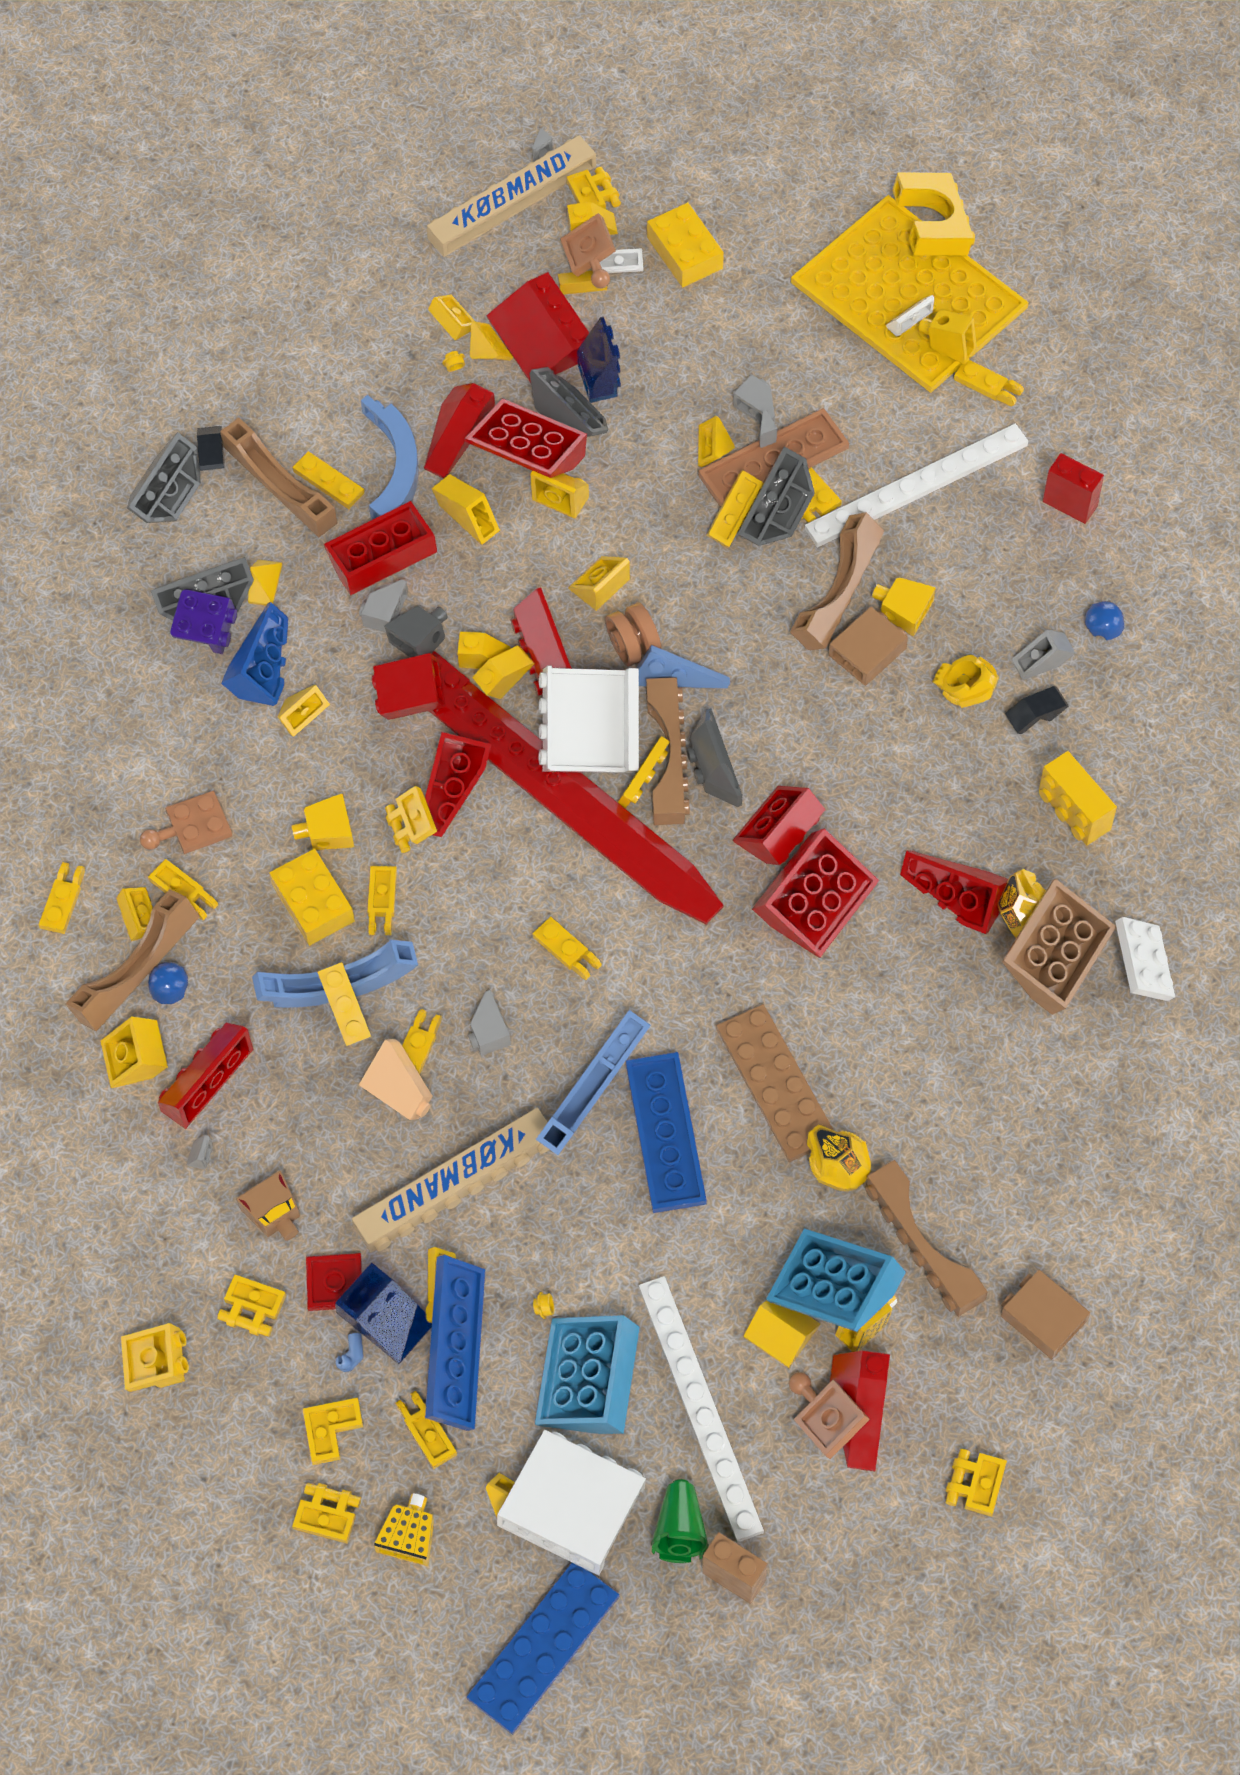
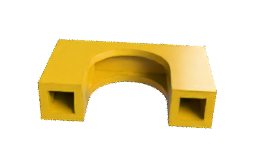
(939, 193)

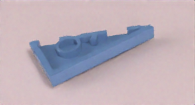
(663, 664)

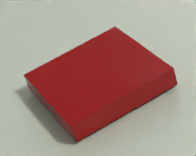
(330, 1278)

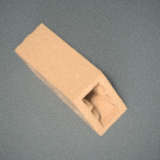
(397, 1081)

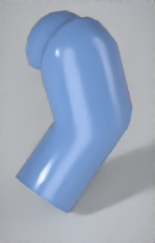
(354, 1356)

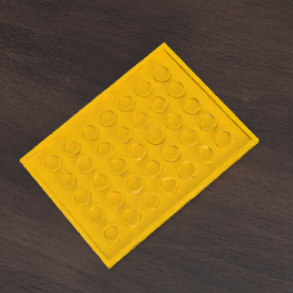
(874, 277)

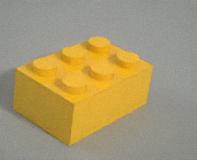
(685, 244)
(1077, 798)
(312, 897)

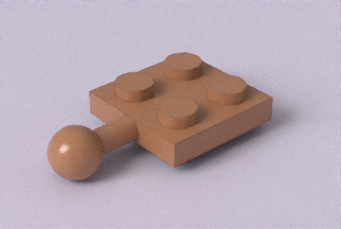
(588, 247)
(194, 823)
(829, 1417)

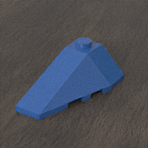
(257, 664)

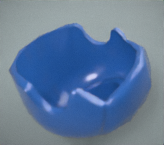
(1105, 620)
(167, 983)

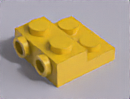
(154, 1357)

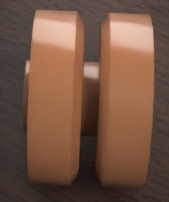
(632, 633)

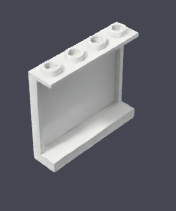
(589, 720)
(570, 1501)

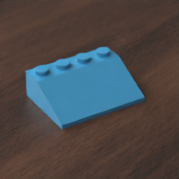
(836, 1280)
(588, 1374)

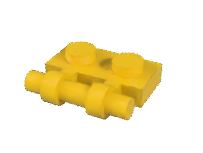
(585, 188)
(823, 500)
(416, 816)
(253, 1297)
(985, 1482)
(324, 1520)

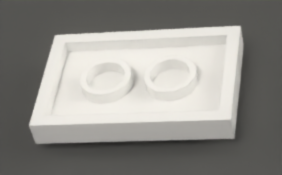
(1145, 959)

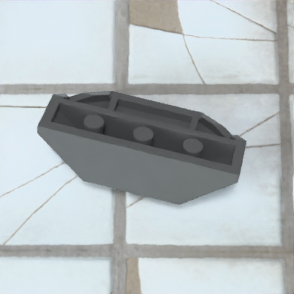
(564, 403)
(167, 483)
(779, 501)
(225, 580)
(712, 761)

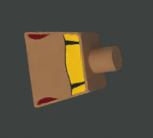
(271, 1207)

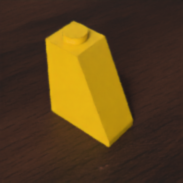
(466, 507)

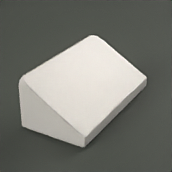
(623, 261)
(911, 316)

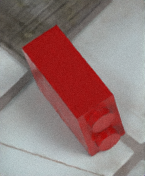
(1073, 488)
(408, 686)

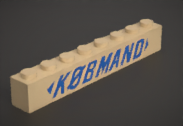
(510, 196)
(451, 1182)

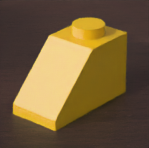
(582, 212)
(477, 649)
(503, 672)

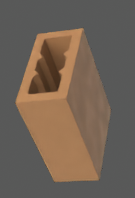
(868, 645)
(1044, 1313)
(734, 1568)

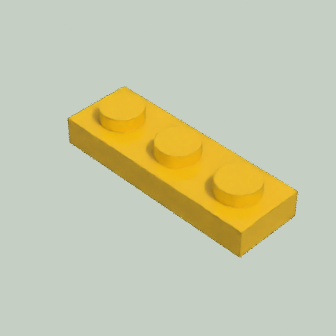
(328, 480)
(734, 508)
(645, 773)
(344, 1004)

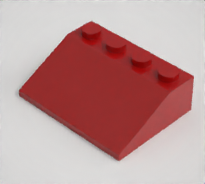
(539, 326)
(529, 439)
(816, 893)

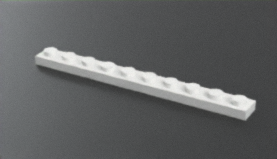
(920, 483)
(701, 1410)

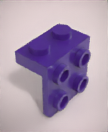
(204, 619)

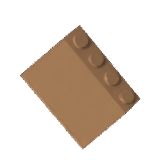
(1057, 947)

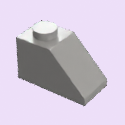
(754, 398)
(383, 605)
(1043, 654)
(488, 1027)

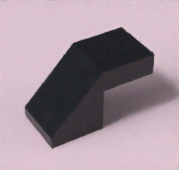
(210, 448)
(1040, 705)

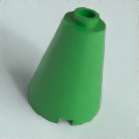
(680, 1525)

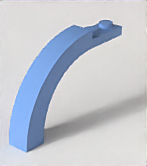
(593, 1082)

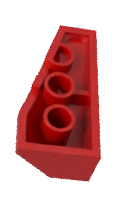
(457, 418)
(453, 776)
(960, 888)
(865, 1380)

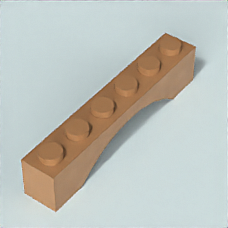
(303, 502)
(857, 543)
(668, 795)
(168, 923)
(957, 1283)

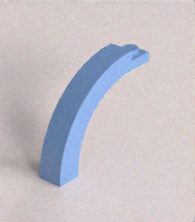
(406, 472)
(365, 976)

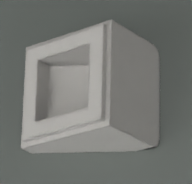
(541, 145)
(768, 430)
(200, 1152)

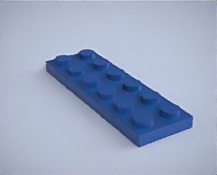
(665, 1132)
(455, 1343)
(542, 1647)

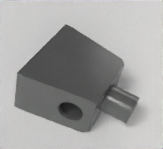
(417, 631)

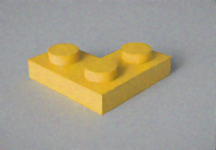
(324, 1422)

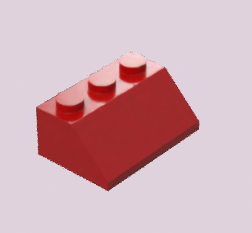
(780, 824)

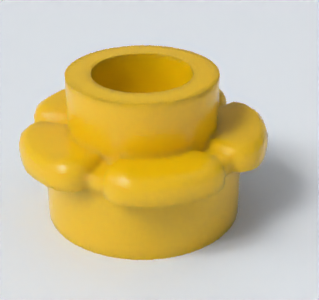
(454, 361)
(544, 1305)

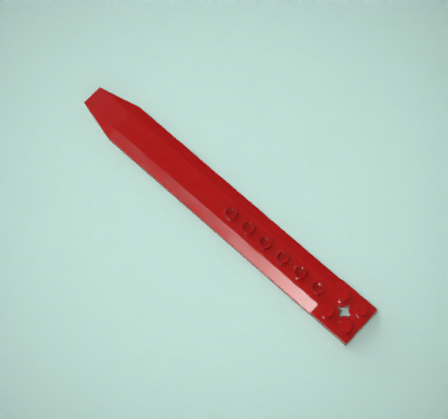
(575, 800)

